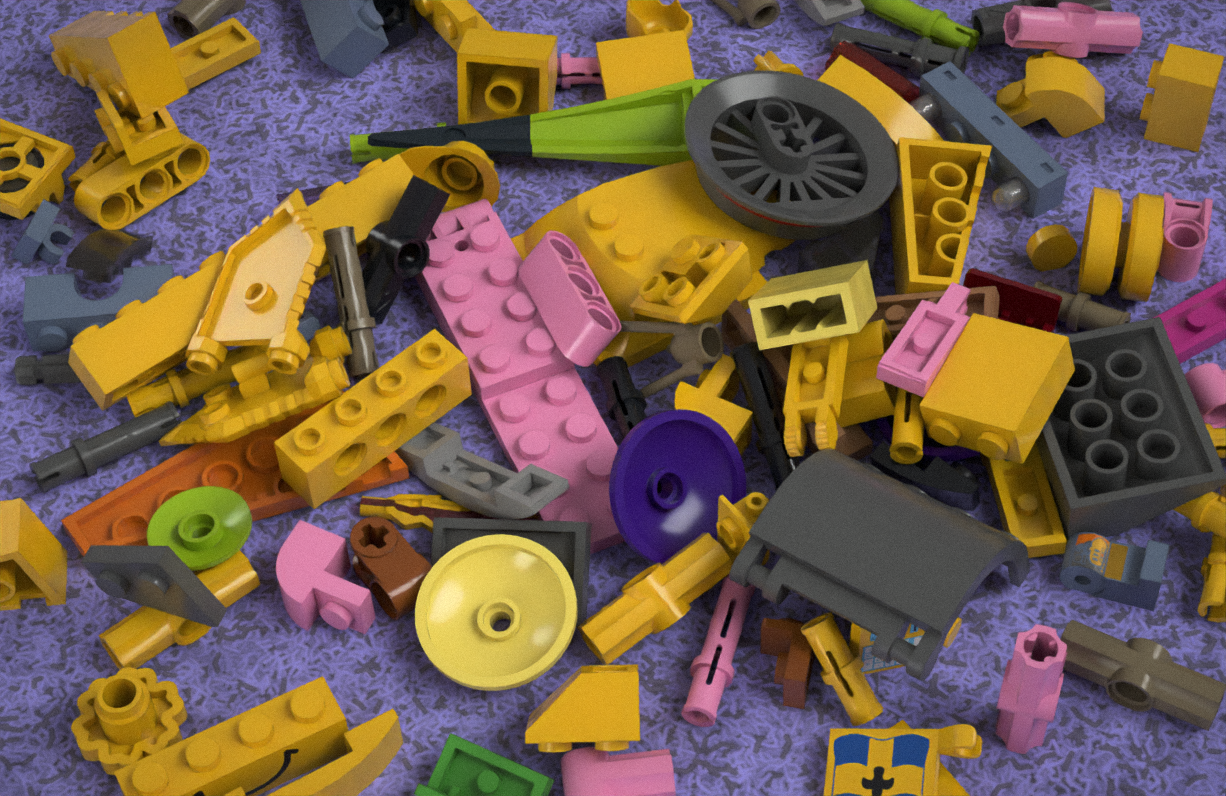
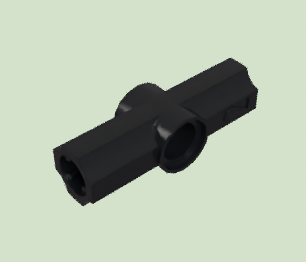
(400, 246)

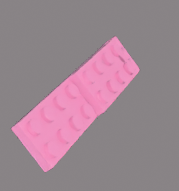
(516, 367)

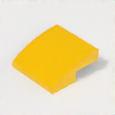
(643, 63)

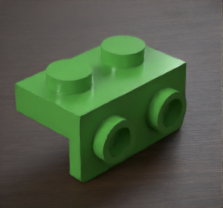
(476, 771)

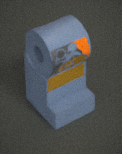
(1114, 569)

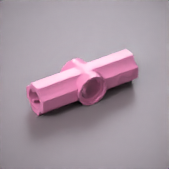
(1072, 29)
(1030, 688)

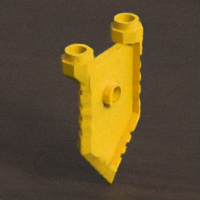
(262, 292)
(266, 396)

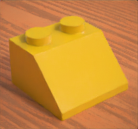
(505, 74)

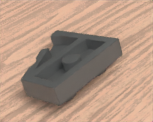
(153, 579)

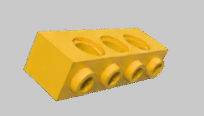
(373, 418)

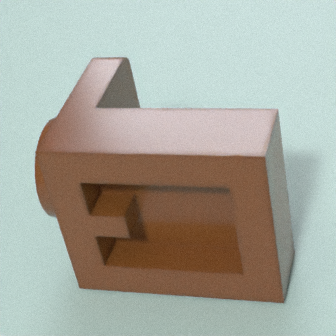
(794, 658)

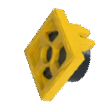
(25, 174)

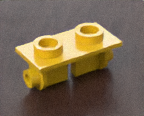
(737, 520)

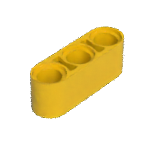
(128, 197)

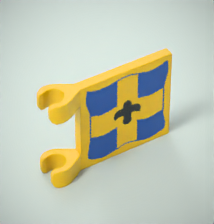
(893, 759)

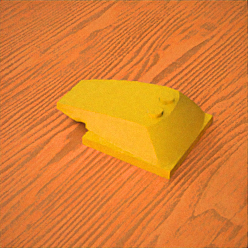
(628, 236)

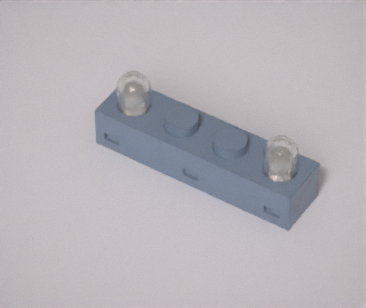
(1016, 162)

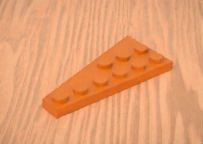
(242, 465)

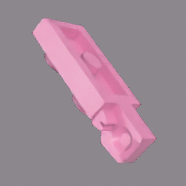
(925, 342)

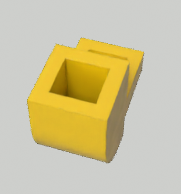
(1059, 92)
(713, 398)

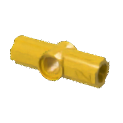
(655, 598)
(152, 631)

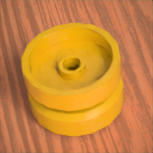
(1127, 245)

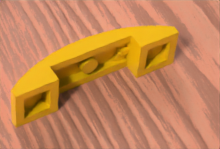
(369, 753)

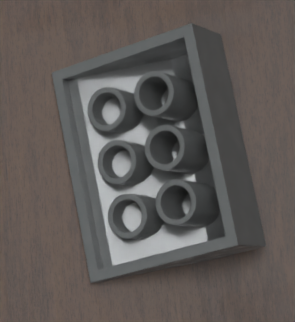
(1125, 433)

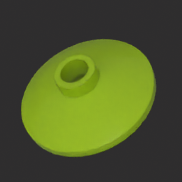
(202, 526)

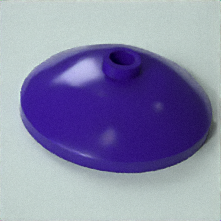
(694, 465)

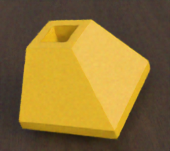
(696, 281)
(590, 706)

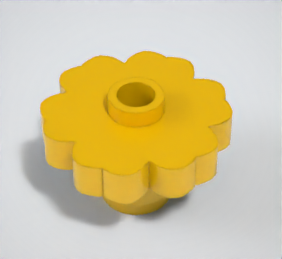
(128, 718)

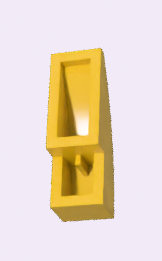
(886, 105)

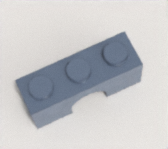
(58, 313)

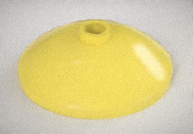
(491, 582)

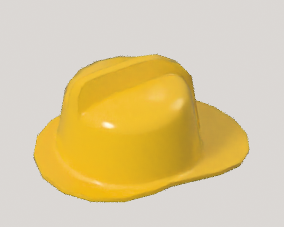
(457, 169)

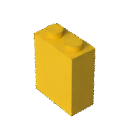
(997, 388)

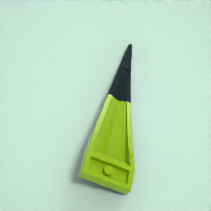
(624, 129)

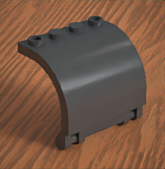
(875, 554)

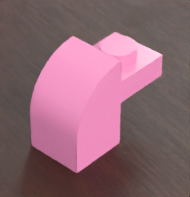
(312, 581)

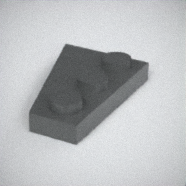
(565, 539)

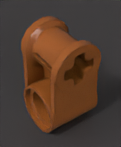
(387, 565)

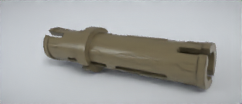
(351, 300)

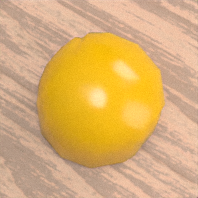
(653, 17)

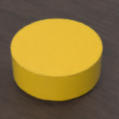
(1051, 247)

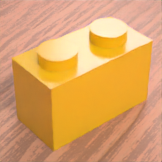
(1182, 96)

